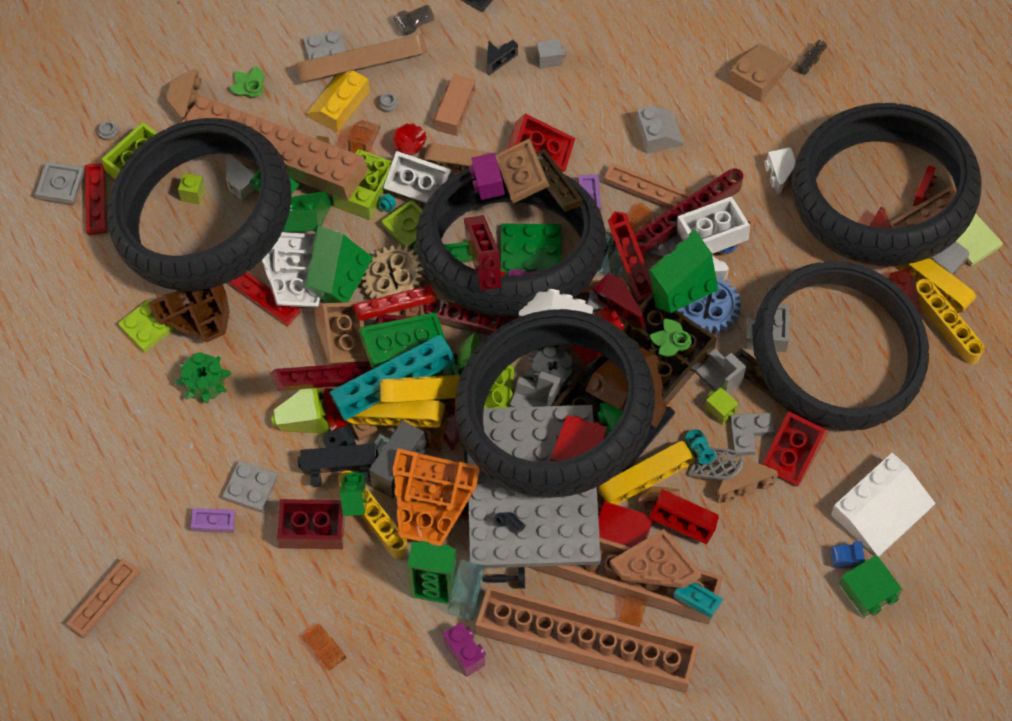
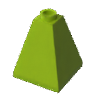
(302, 413)

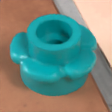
(386, 202)

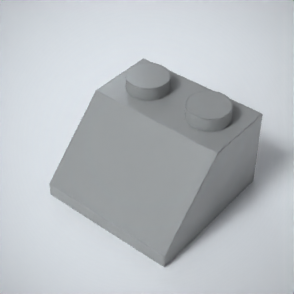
(658, 129)

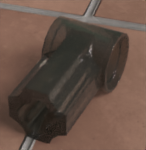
(409, 21)

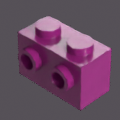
(487, 176)
(464, 649)

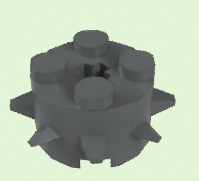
(554, 362)

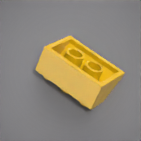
(340, 100)

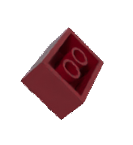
(310, 524)

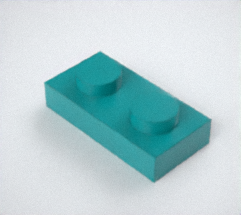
(699, 599)

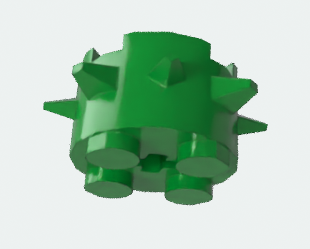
(202, 377)

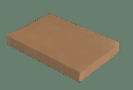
(521, 171)

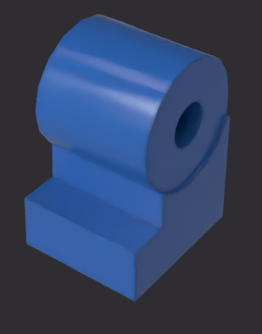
(847, 555)

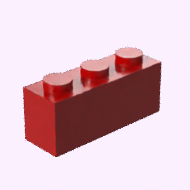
(684, 516)

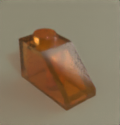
(363, 136)

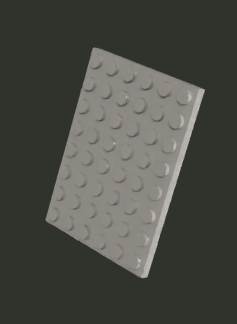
(556, 529)

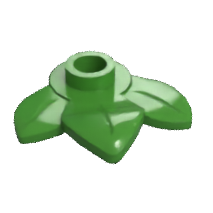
(246, 82)
(668, 338)

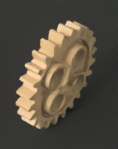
(409, 269)

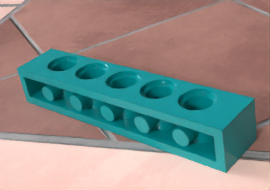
(418, 362)

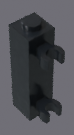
(337, 459)

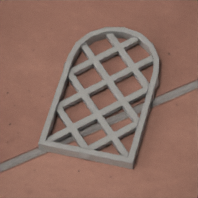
(692, 473)

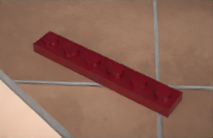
(318, 376)

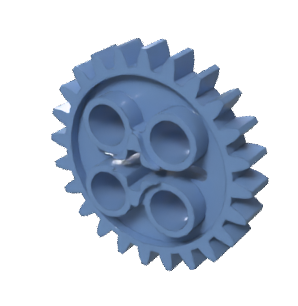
(726, 308)

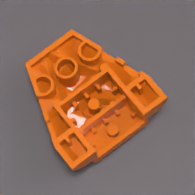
(430, 494)

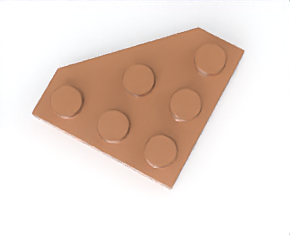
(656, 562)

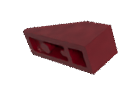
(615, 295)

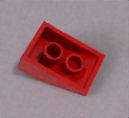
(543, 136)
(795, 448)

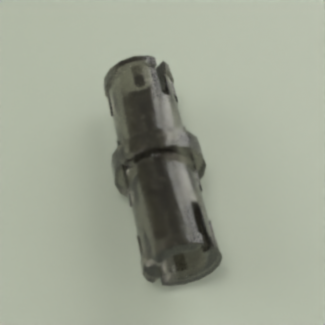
(811, 57)

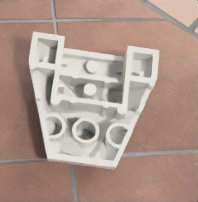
(287, 270)

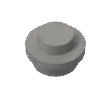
(388, 102)
(108, 130)

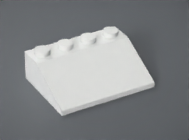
(883, 505)

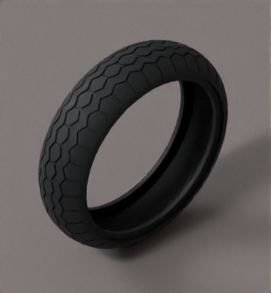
(890, 123)
(163, 154)
(460, 281)
(536, 332)

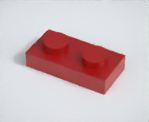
(928, 180)

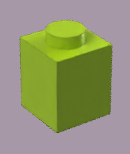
(191, 188)
(721, 405)

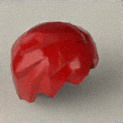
(409, 139)

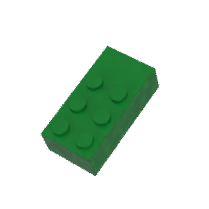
(431, 571)

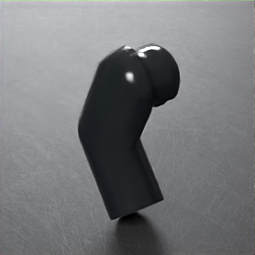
(509, 519)

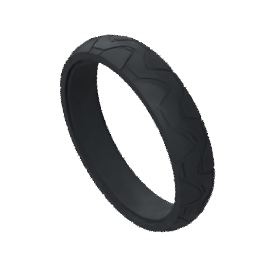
(879, 289)

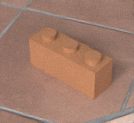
(454, 104)

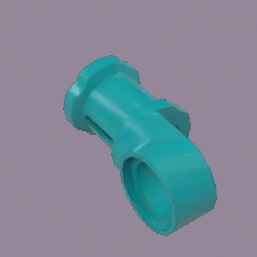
(700, 446)

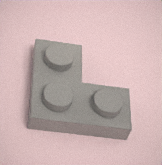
(747, 426)

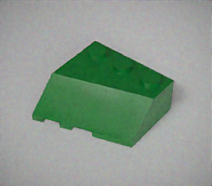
(308, 211)
(335, 266)
(683, 275)

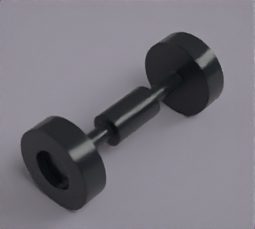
(503, 578)

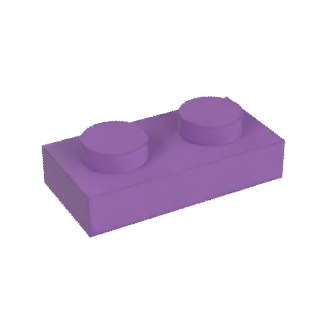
(591, 185)
(213, 520)

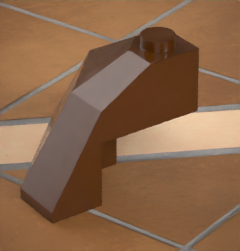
(194, 312)
(612, 386)

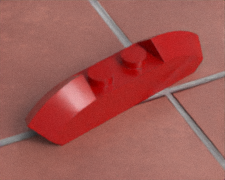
(631, 255)

